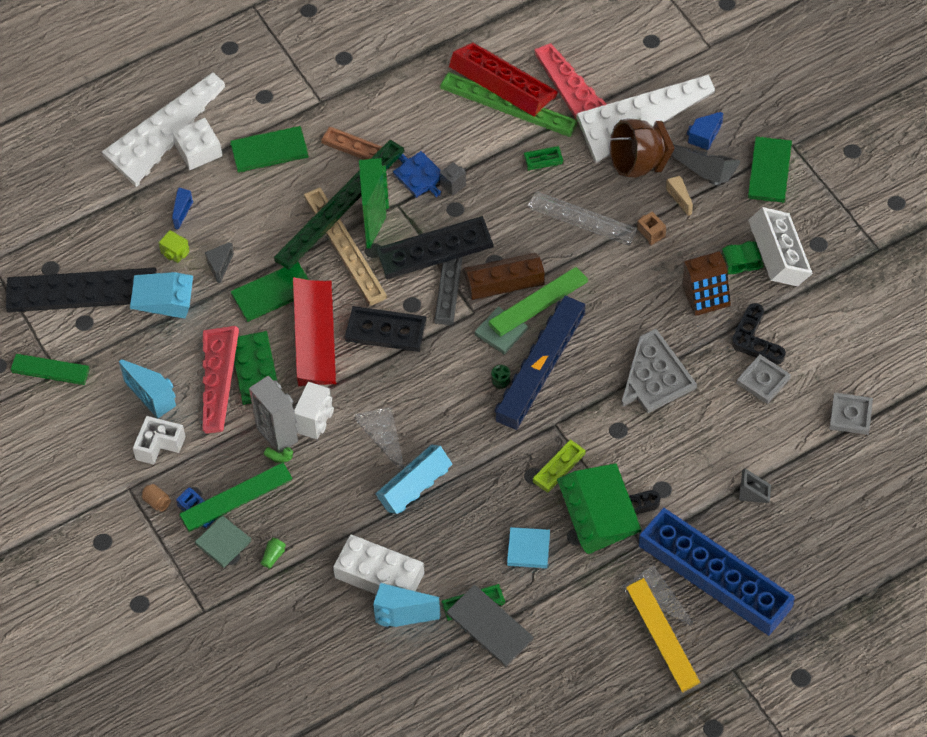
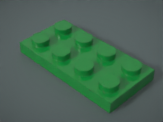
(253, 362)

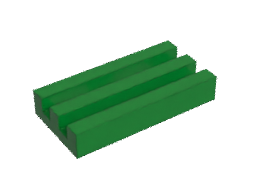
(544, 160)

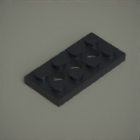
(391, 339)

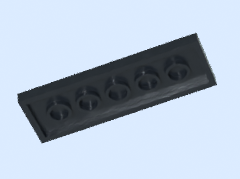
(434, 247)

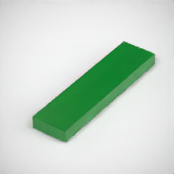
(50, 369)

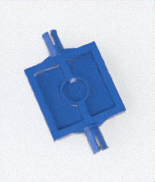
(418, 174)

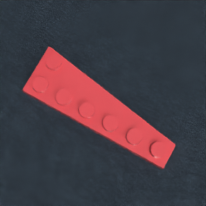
(572, 88)
(220, 352)

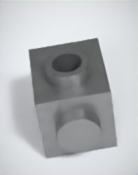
(453, 178)

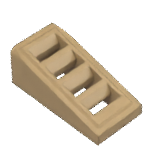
(677, 189)

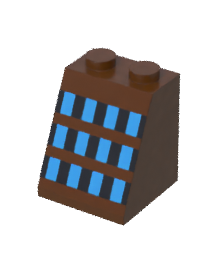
(706, 283)

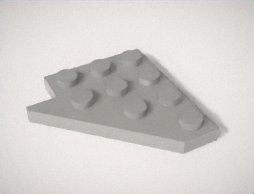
(656, 374)

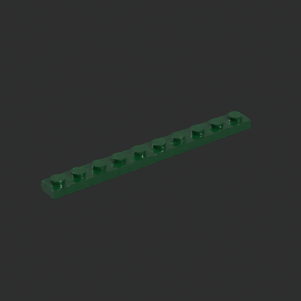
(332, 211)

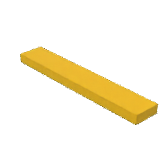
(663, 635)

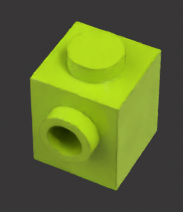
(174, 246)

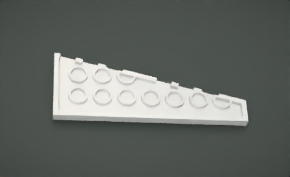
(651, 107)
(146, 143)

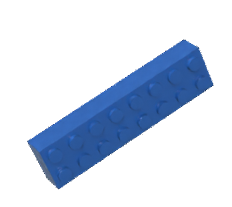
(716, 571)

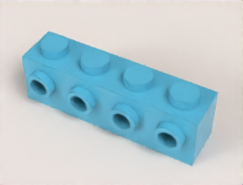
(414, 479)

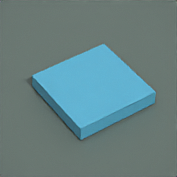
(528, 547)

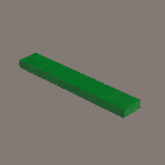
(235, 497)

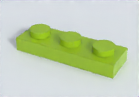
(559, 466)

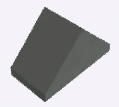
(219, 260)
(754, 488)

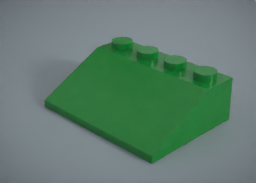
(374, 196)
(599, 506)

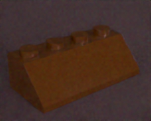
(504, 275)

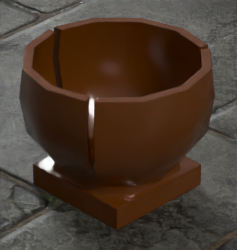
(646, 149)

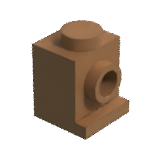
(651, 228)

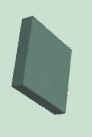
(501, 343)
(223, 541)

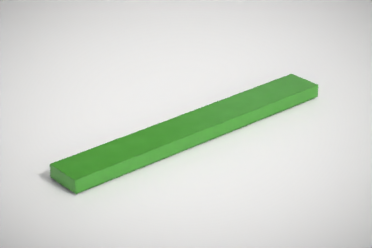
(475, 92)

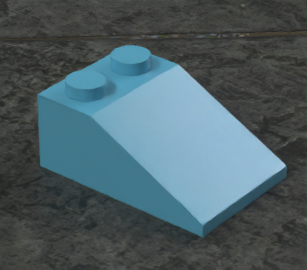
(162, 293)
(149, 387)
(403, 607)

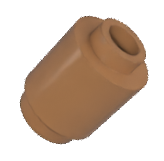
(156, 497)

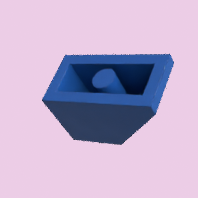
(705, 130)

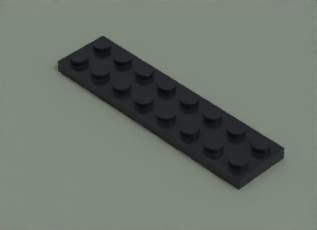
(71, 290)

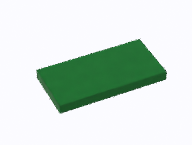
(269, 149)
(770, 169)
(267, 292)

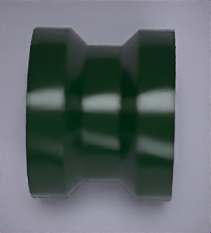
(497, 373)

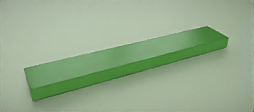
(538, 301)

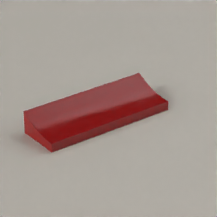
(502, 78)
(314, 332)

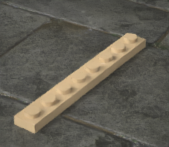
(348, 252)

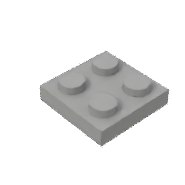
(763, 379)
(851, 413)

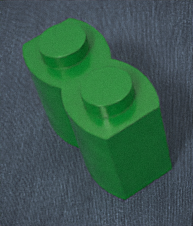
(742, 257)

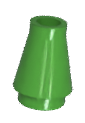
(272, 553)

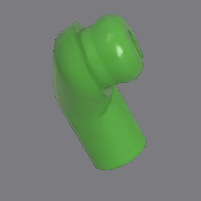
(279, 457)

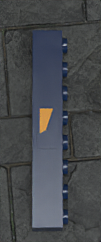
(540, 362)

